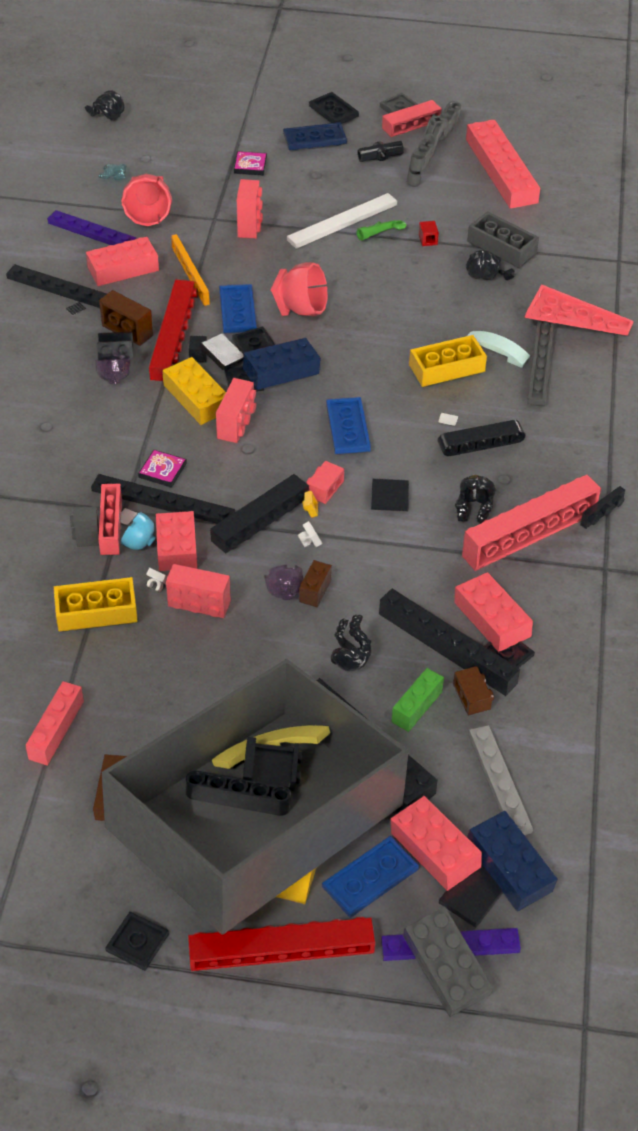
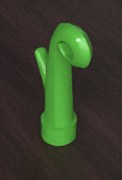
(365, 232)

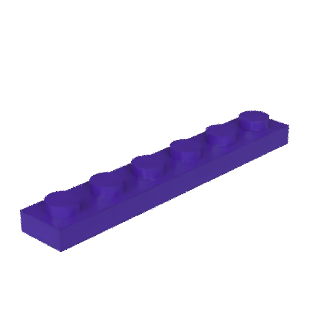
(88, 228)
(479, 941)

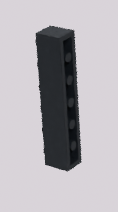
(259, 513)

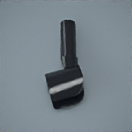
(507, 274)

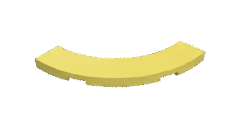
(294, 735)

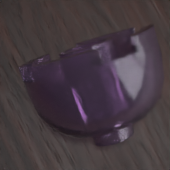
(113, 369)
(284, 581)

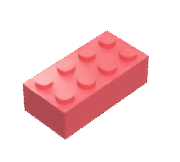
(122, 261)
(493, 611)
(436, 843)

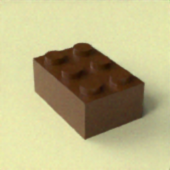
(126, 315)

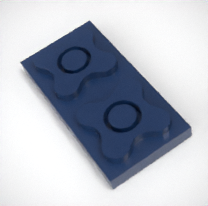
(314, 136)

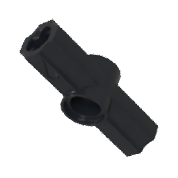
(380, 151)

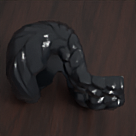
(109, 103)
(483, 265)
(475, 489)
(348, 656)

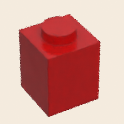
(428, 233)

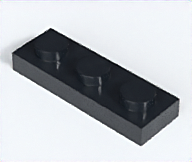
(602, 507)

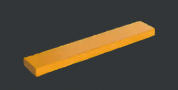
(190, 269)

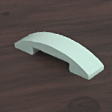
(502, 345)

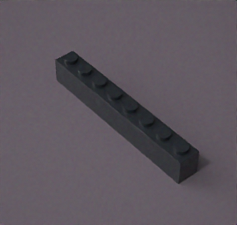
(448, 641)

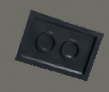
(333, 108)

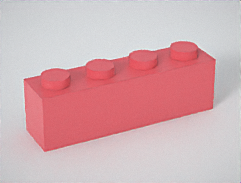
(409, 118)
(110, 519)
(54, 723)

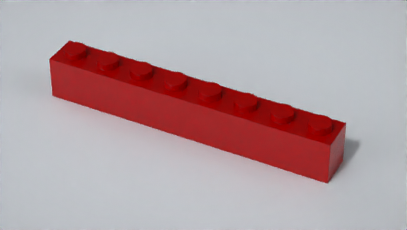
(173, 328)
(281, 943)

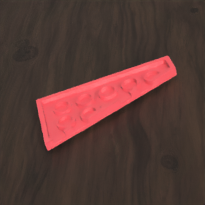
(564, 309)

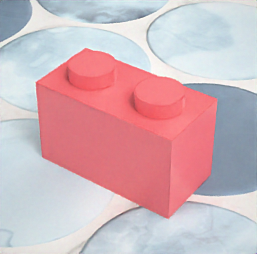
(326, 481)

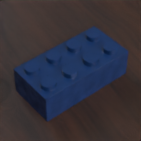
(281, 363)
(512, 861)

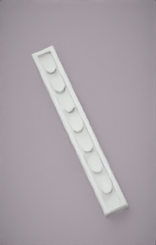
(341, 220)

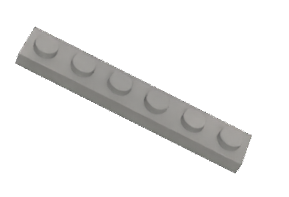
(499, 777)

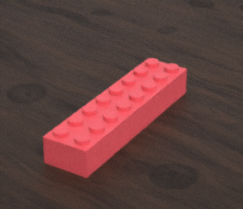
(502, 164)
(529, 522)

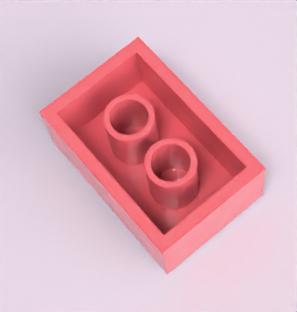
(249, 208)
(235, 410)
(176, 540)
(198, 591)

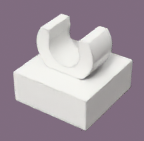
(309, 536)
(156, 577)

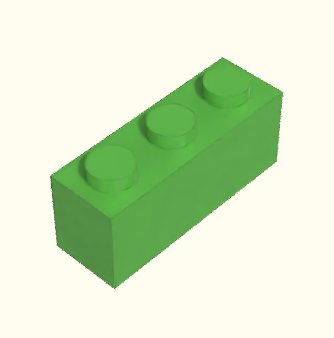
(417, 699)

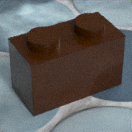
(315, 583)
(473, 690)

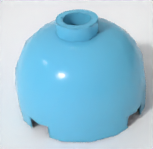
(139, 533)

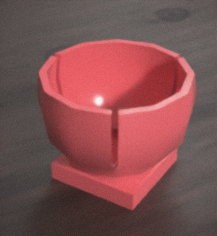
(146, 199)
(292, 290)

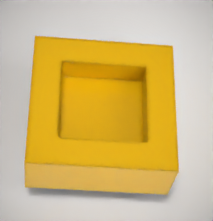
(310, 504)

